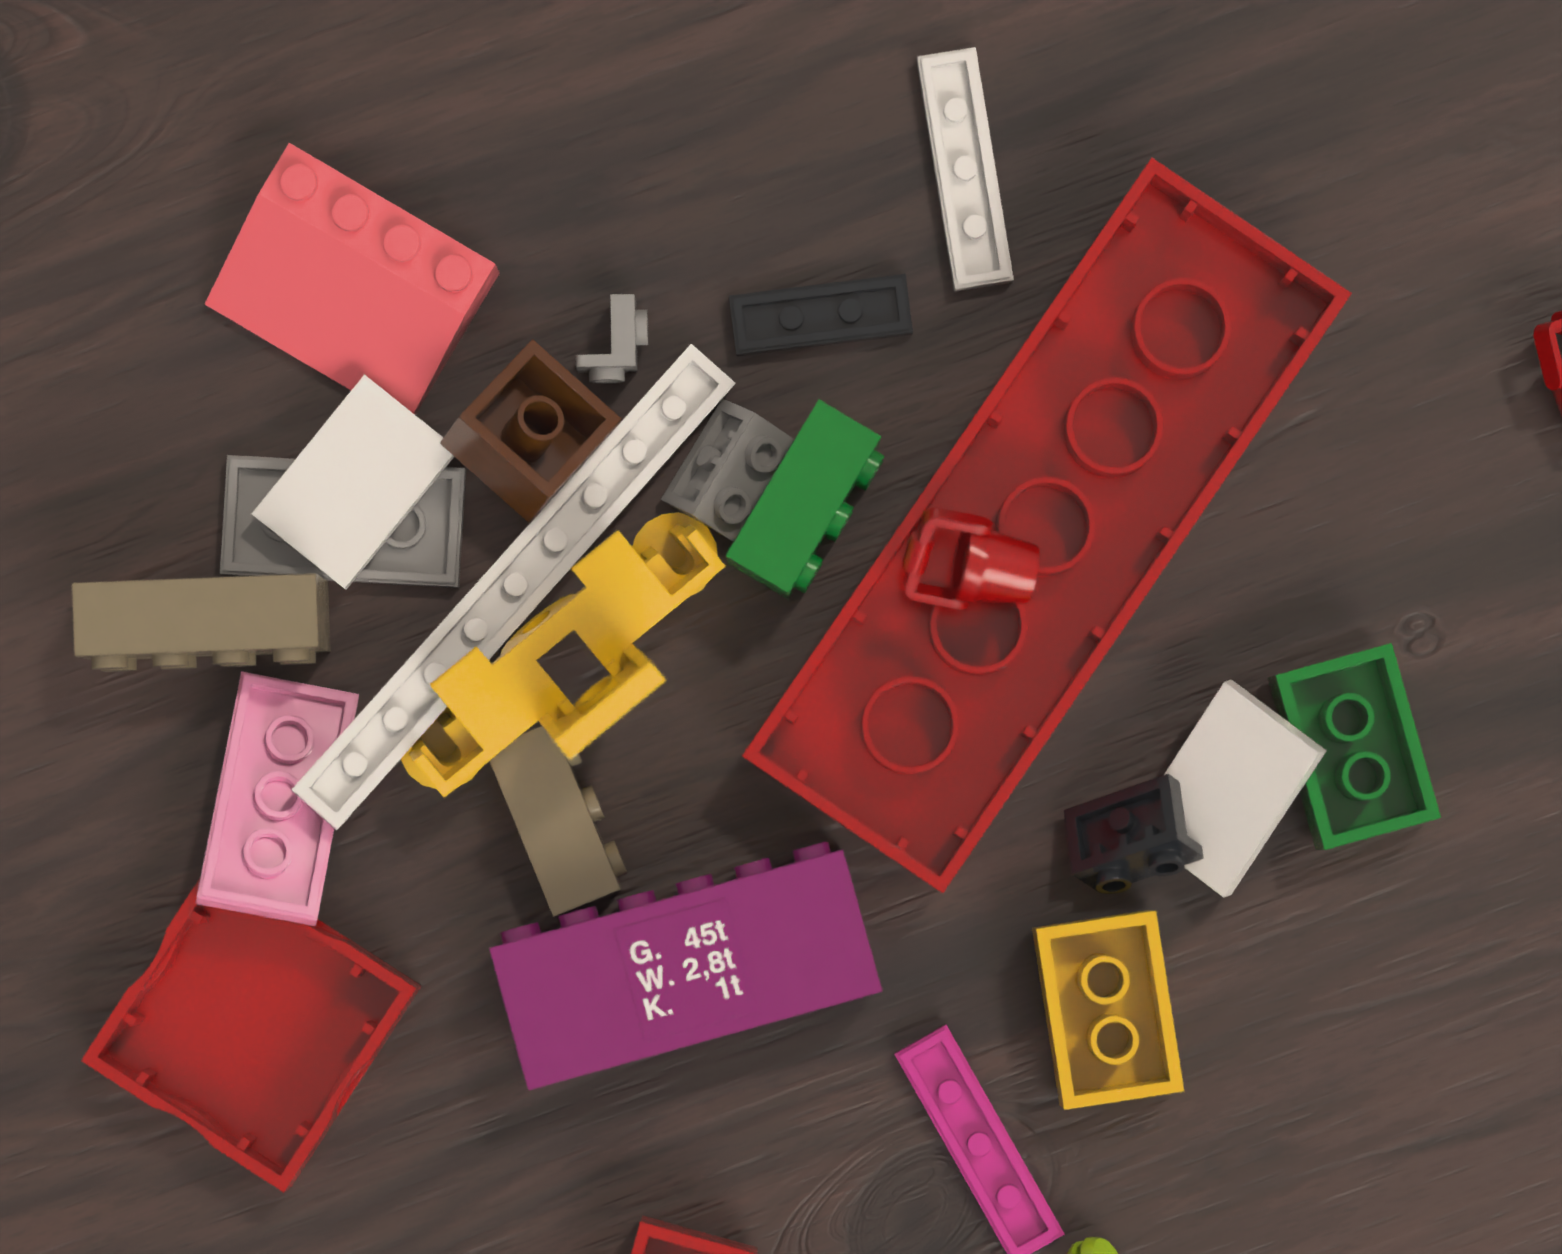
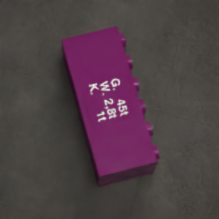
(684, 966)

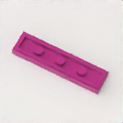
(979, 1142)

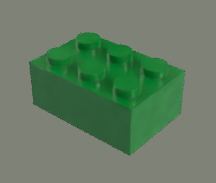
(806, 501)
(1373, 758)

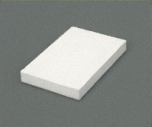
(354, 482)
(1238, 782)

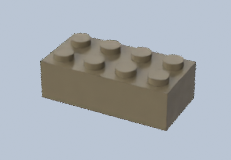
(201, 618)

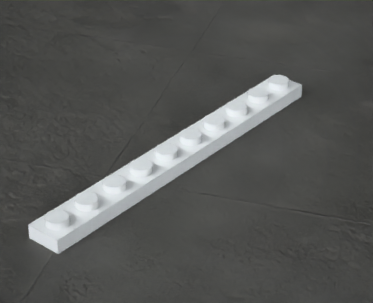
(515, 583)

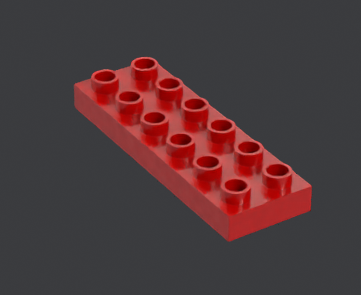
(1104, 459)

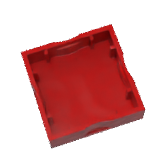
(252, 1032)

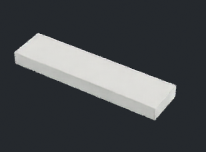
(965, 169)

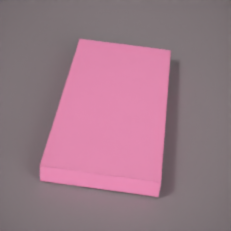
(264, 841)

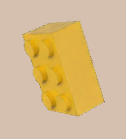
(1108, 1009)

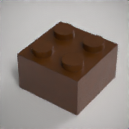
(530, 430)

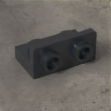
(1130, 836)

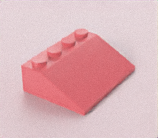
(350, 281)

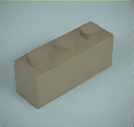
(557, 822)

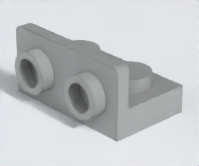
(728, 469)

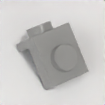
(628, 330)

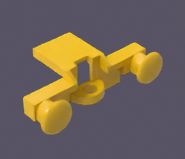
(621, 600)

